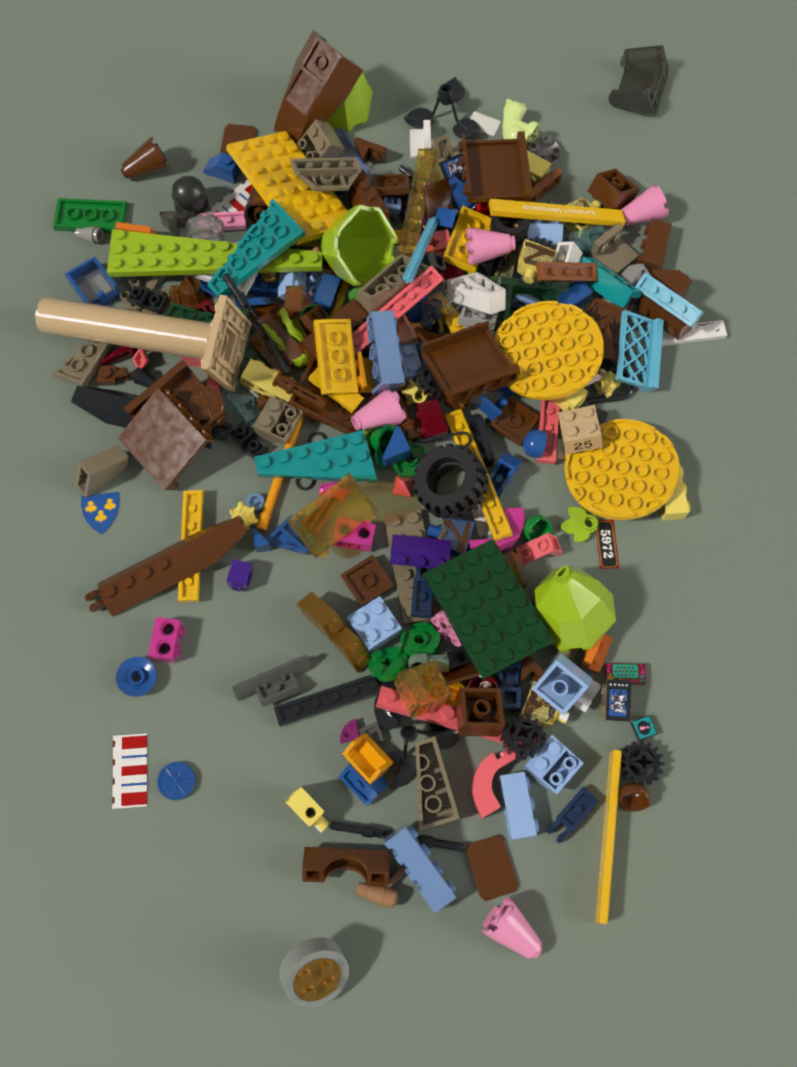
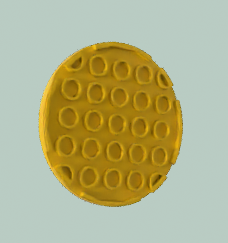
(554, 348)
(628, 475)

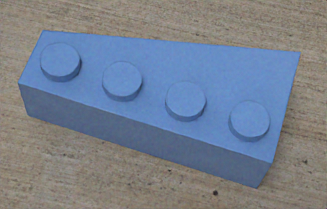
(384, 352)
(420, 867)

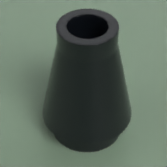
(142, 377)

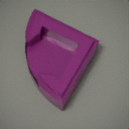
(349, 732)

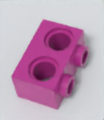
(354, 541)
(160, 640)

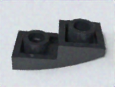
(147, 300)
(248, 441)

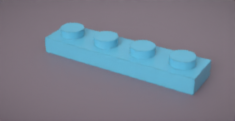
(669, 300)

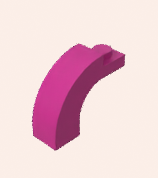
(516, 521)

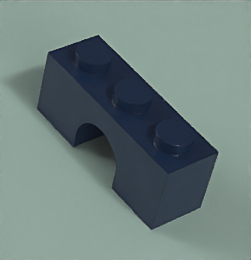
(510, 691)

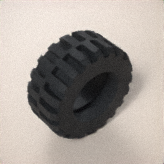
(438, 464)

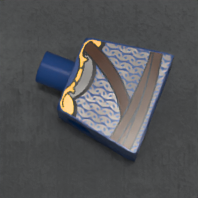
(455, 530)

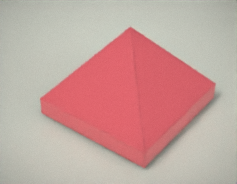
(141, 359)
(403, 486)

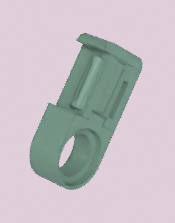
(441, 660)

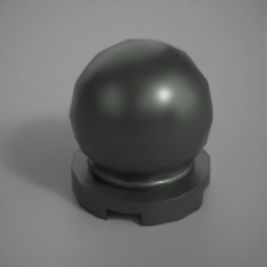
(189, 195)

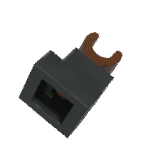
(435, 260)

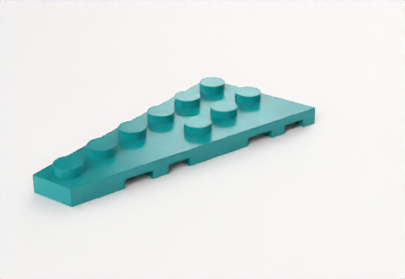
(258, 247)
(321, 460)

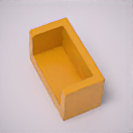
(367, 758)

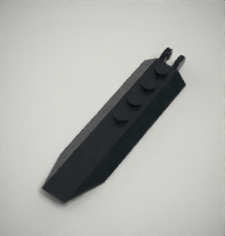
(109, 407)

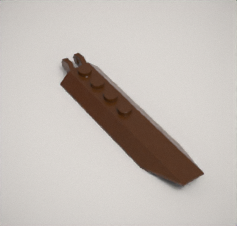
(166, 567)

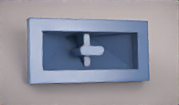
(393, 204)
(522, 300)

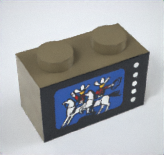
(449, 167)
(615, 700)

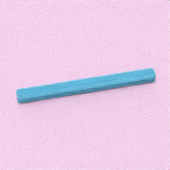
(420, 250)

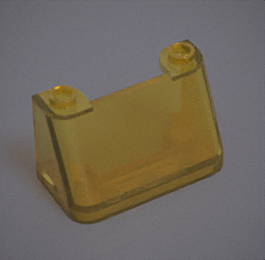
(332, 516)

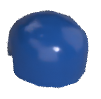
(535, 443)

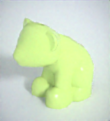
(512, 123)

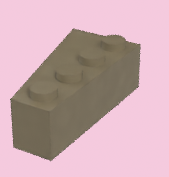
(386, 284)
(435, 793)

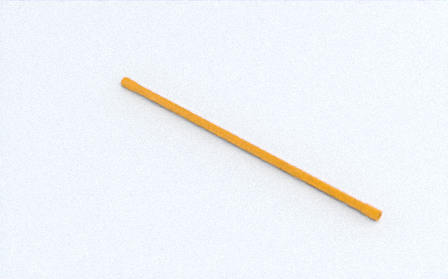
(265, 515)

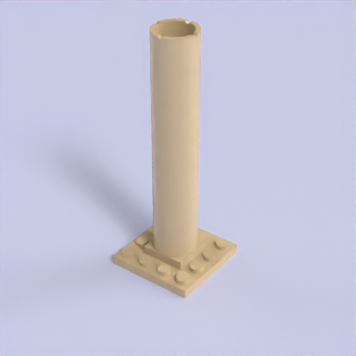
(216, 343)

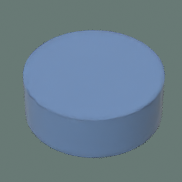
(257, 501)

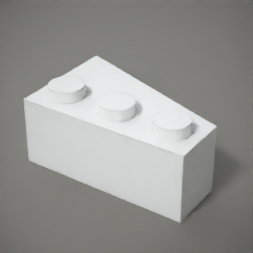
(478, 293)

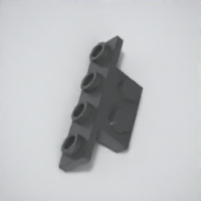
(275, 683)

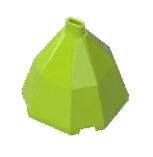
(355, 108)
(359, 244)
(574, 608)

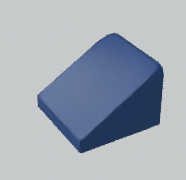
(260, 542)

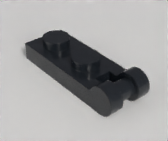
(482, 439)

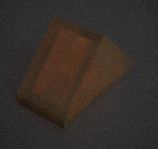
(295, 298)

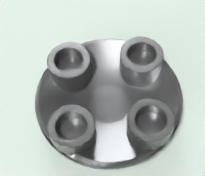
(545, 148)

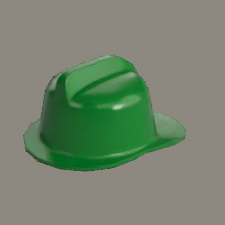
(379, 441)

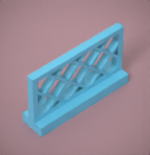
(651, 353)

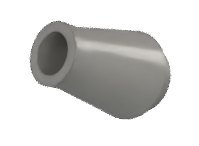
(90, 234)

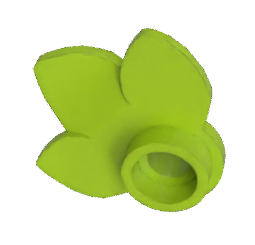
(577, 526)

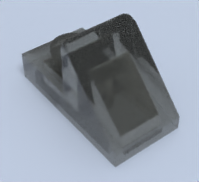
(175, 220)

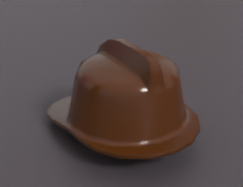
(191, 292)

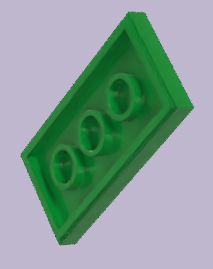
(88, 213)

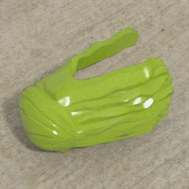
(295, 329)

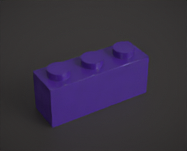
(419, 551)

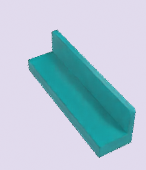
(612, 285)

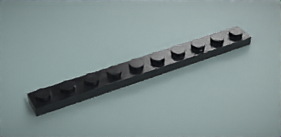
(349, 692)

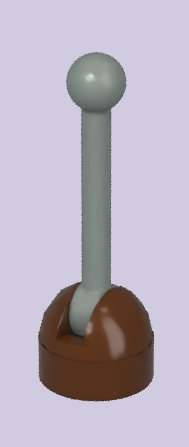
(261, 400)

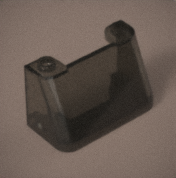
(642, 80)

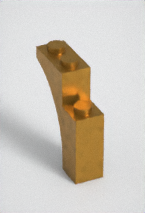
(334, 629)

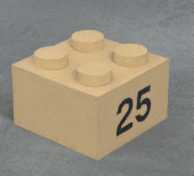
(580, 429)

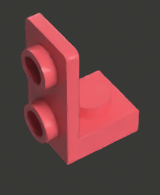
(539, 548)

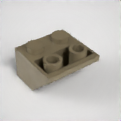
(320, 141)
(277, 421)

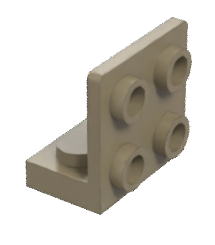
(613, 251)

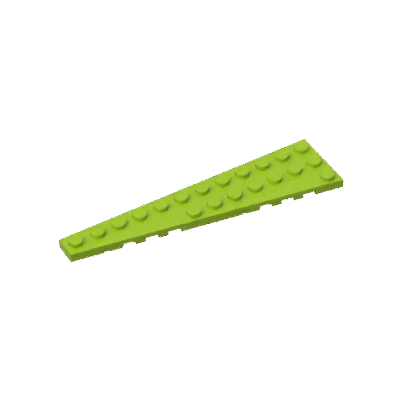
(172, 255)

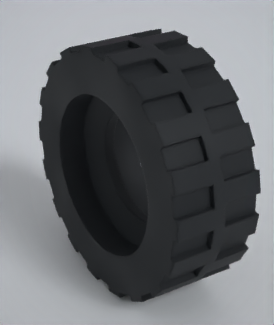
(519, 232)

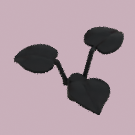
(447, 94)
(405, 766)

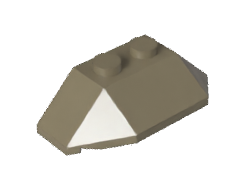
(327, 173)

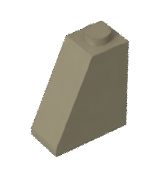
(100, 469)

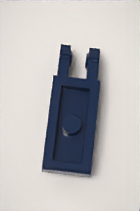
(421, 596)
(573, 813)

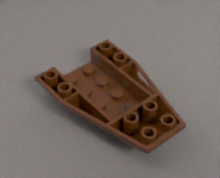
(316, 87)

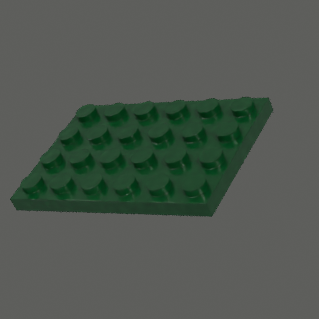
(488, 609)

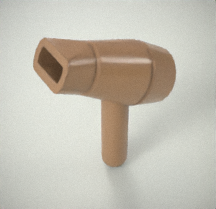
(382, 895)

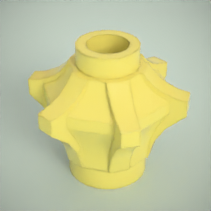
(607, 383)
(413, 394)
(245, 514)

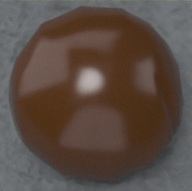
(634, 797)

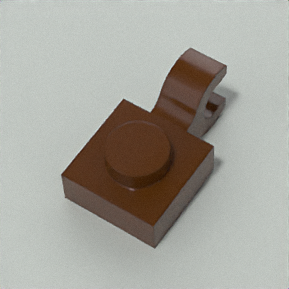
(110, 374)

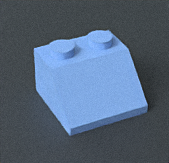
(562, 684)

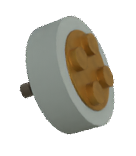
(313, 972)

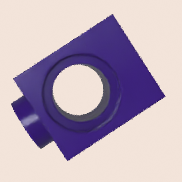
(240, 575)

